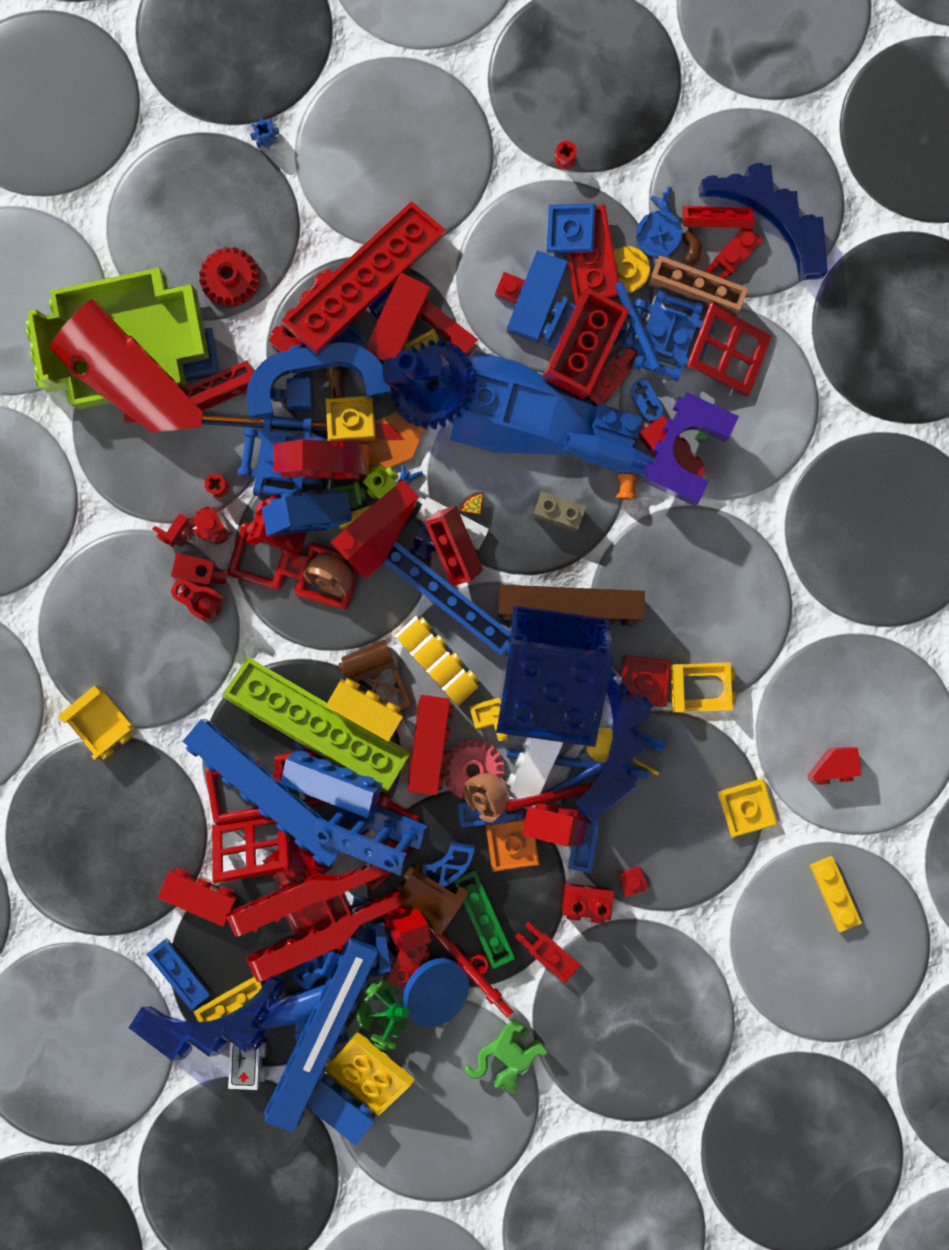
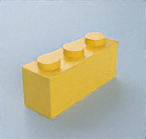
(365, 709)

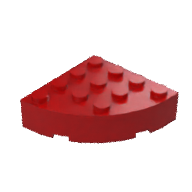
(321, 459)

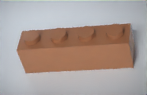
(697, 285)

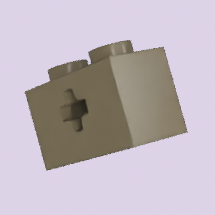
(559, 511)

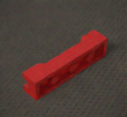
(449, 328)

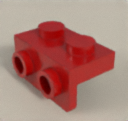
(178, 532)

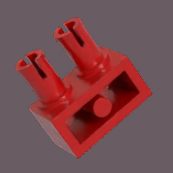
(587, 902)

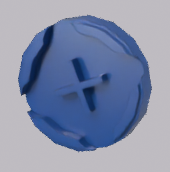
(659, 234)

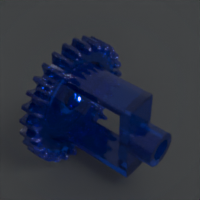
(418, 372)

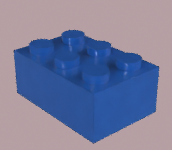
(306, 513)

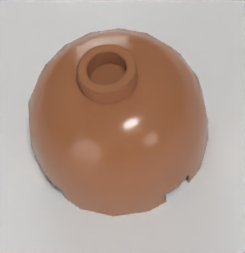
(330, 573)
(487, 795)

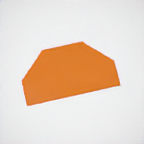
(392, 452)

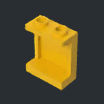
(98, 722)

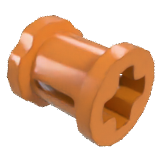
(627, 486)

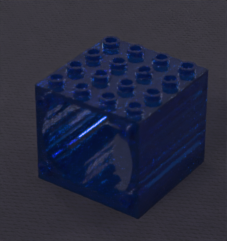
(555, 676)

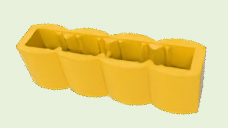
(438, 663)

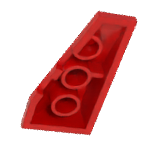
(374, 532)

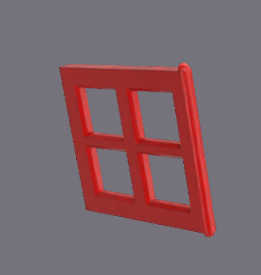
(729, 350)
(250, 847)

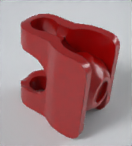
(201, 601)

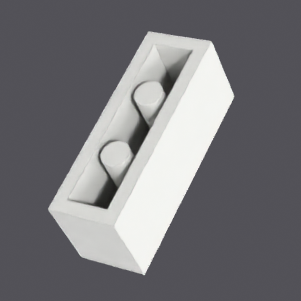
(533, 768)

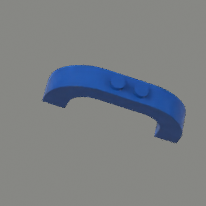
(304, 359)

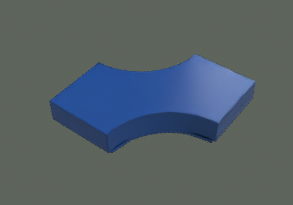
(320, 966)

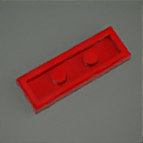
(717, 217)

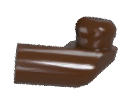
(695, 247)

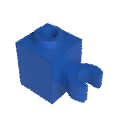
(298, 393)

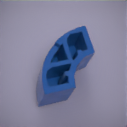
(450, 865)

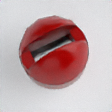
(481, 968)

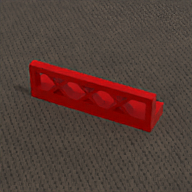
(221, 393)

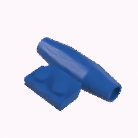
(611, 443)
(296, 1010)

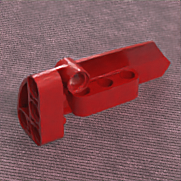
(123, 371)

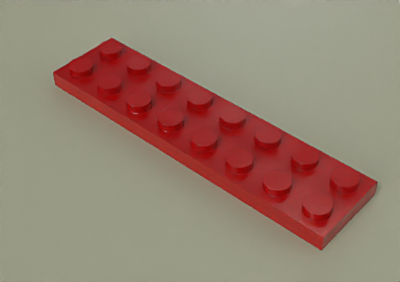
(363, 277)

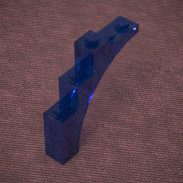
(781, 208)
(615, 782)
(240, 1027)

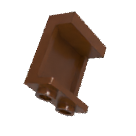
(431, 899)

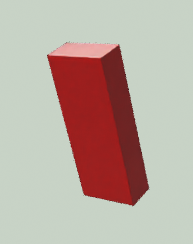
(398, 317)

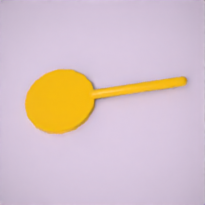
(601, 751)

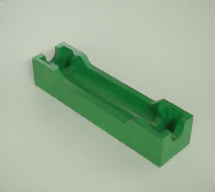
(485, 920)

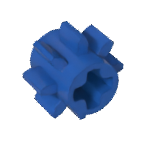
(266, 139)

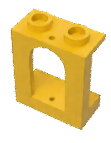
(721, 670)

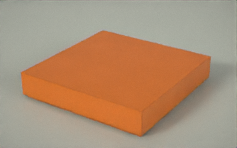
(508, 846)

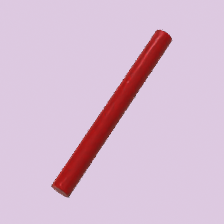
(548, 797)

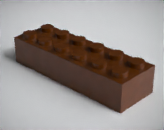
(612, 604)

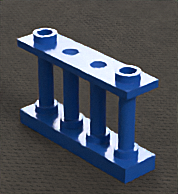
(372, 851)

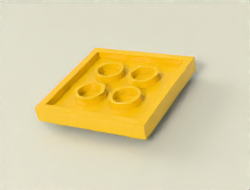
(368, 1074)

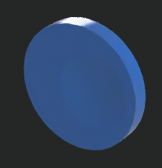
(436, 992)

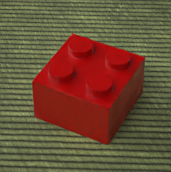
(554, 825)

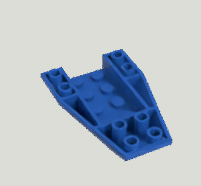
(519, 410)

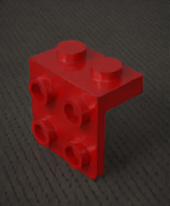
(287, 543)
(301, 865)

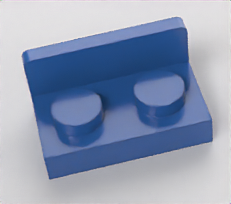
(553, 331)

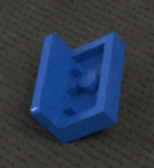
(379, 937)

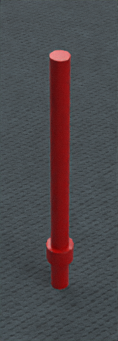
(493, 995)

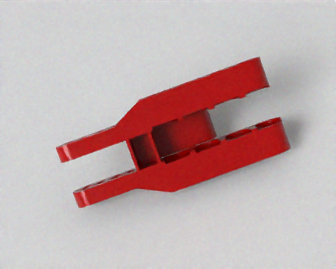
(304, 906)

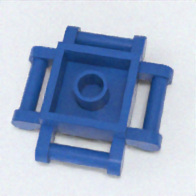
(668, 333)
(265, 462)

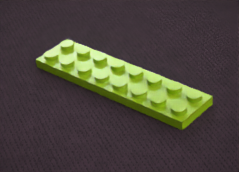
(314, 724)

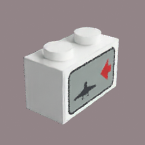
(246, 1068)

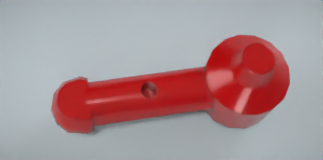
(387, 803)

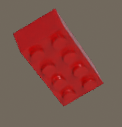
(585, 343)
(428, 744)

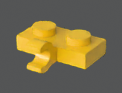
(486, 715)

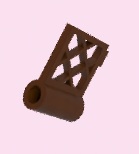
(371, 661)

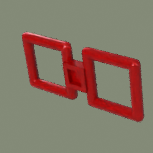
(290, 567)
(219, 818)

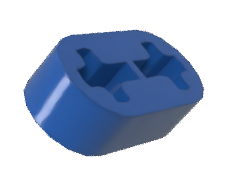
(651, 398)

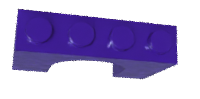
(690, 414)

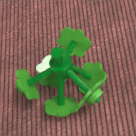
(389, 1020)

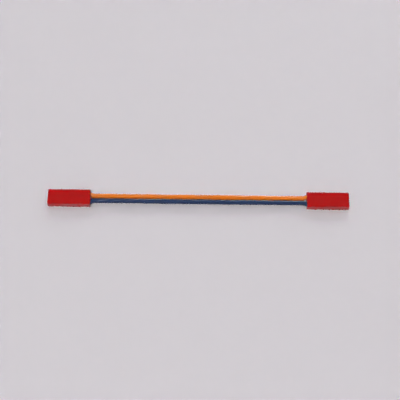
(382, 431)

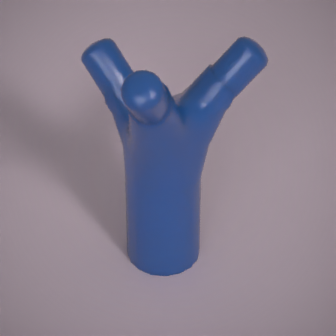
(664, 203)
(406, 475)

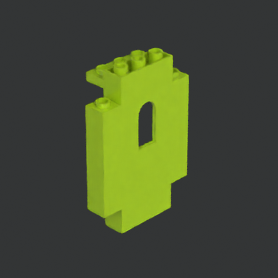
(158, 318)

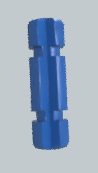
(656, 744)

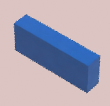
(536, 296)

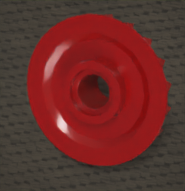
(239, 287)

